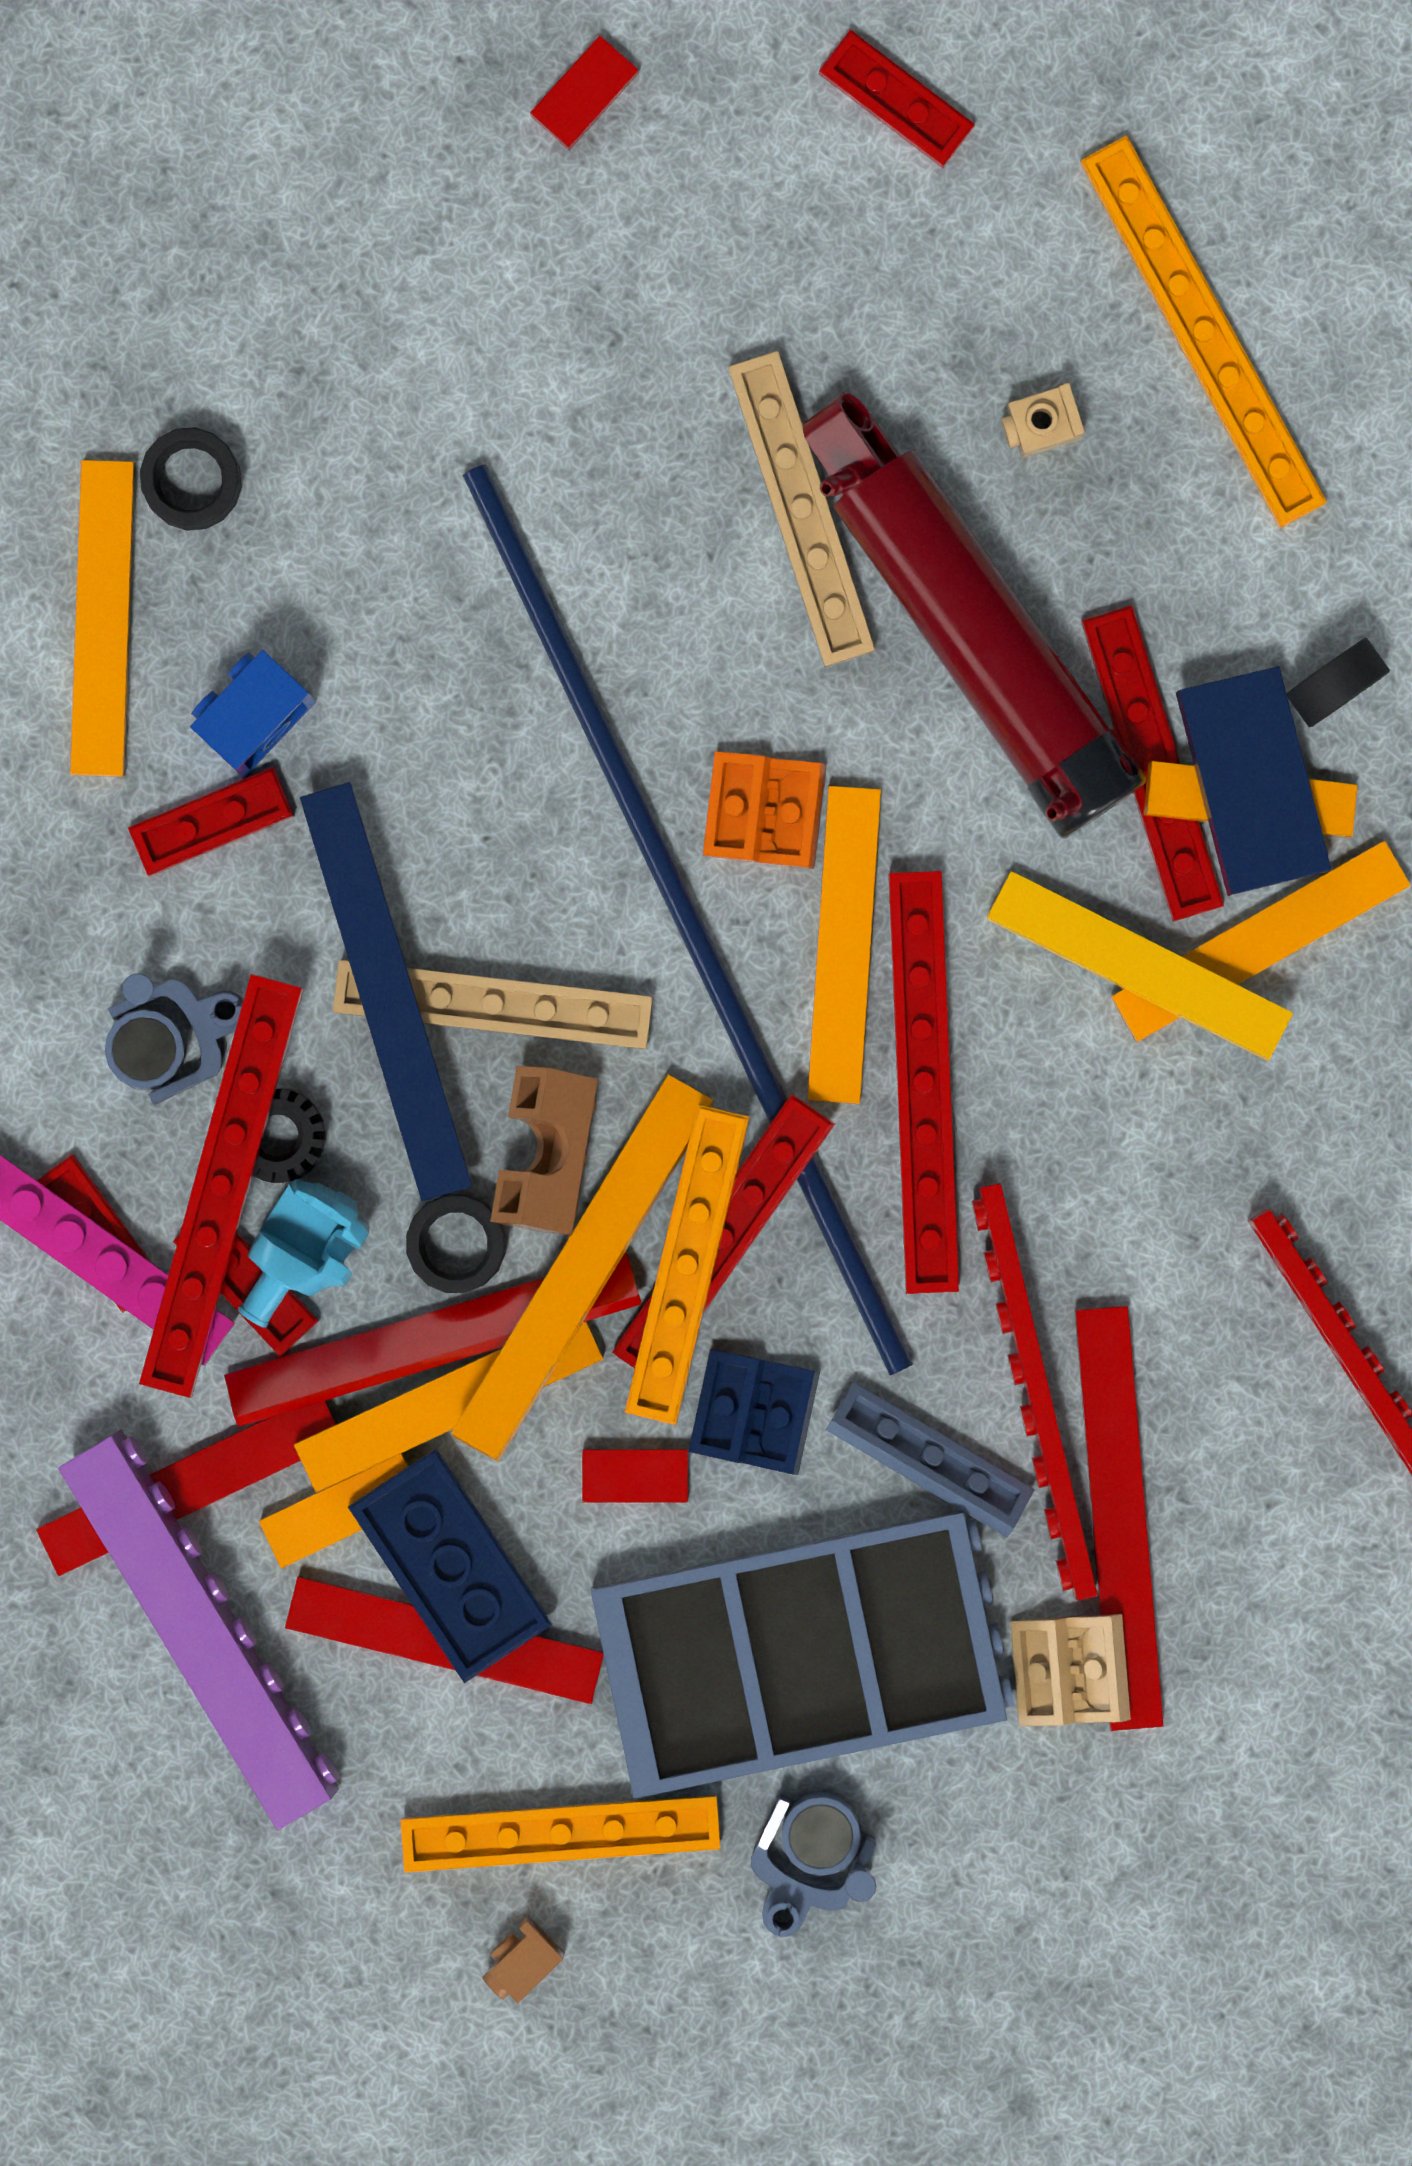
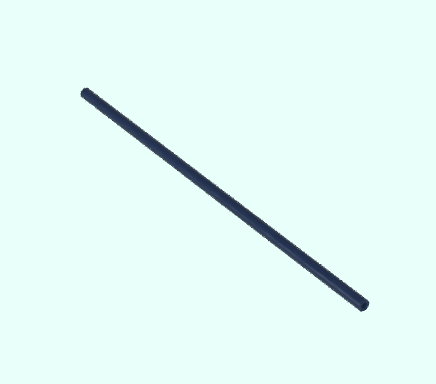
(680, 905)

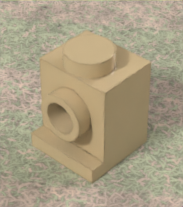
(1064, 427)

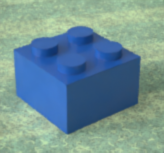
(251, 712)

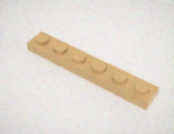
(801, 509)
(516, 1007)

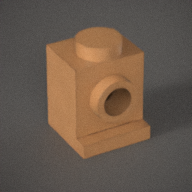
(522, 1961)

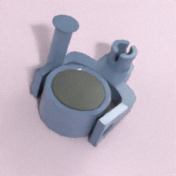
(149, 1049)
(820, 1839)

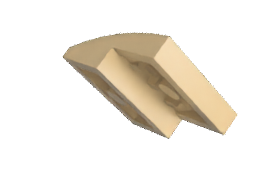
(1070, 1670)

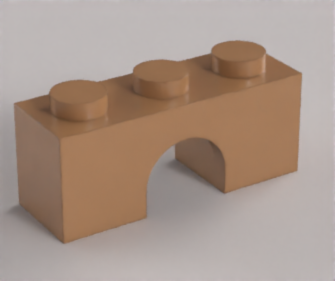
(560, 1113)

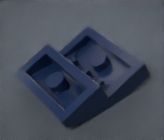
(754, 1412)

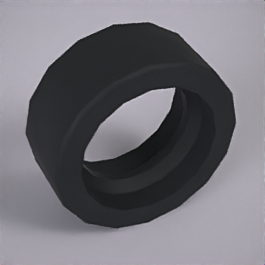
(187, 439)
(1337, 682)
(416, 1244)

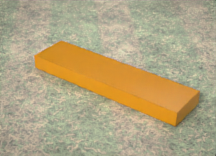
(1176, 794)

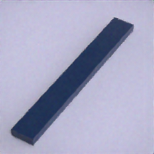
(386, 991)

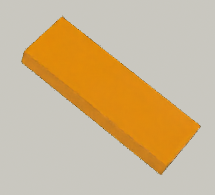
(324, 1515)

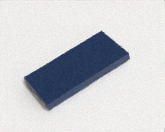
(1253, 781)
(450, 1565)

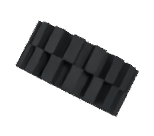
(309, 1144)

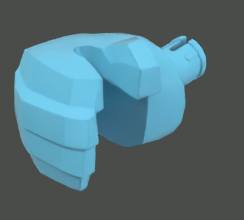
(303, 1246)

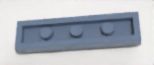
(930, 1459)

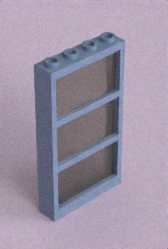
(801, 1653)

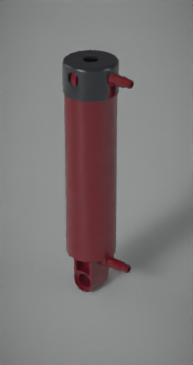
(972, 619)

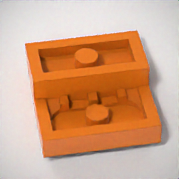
(764, 810)

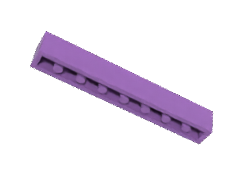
(200, 1628)

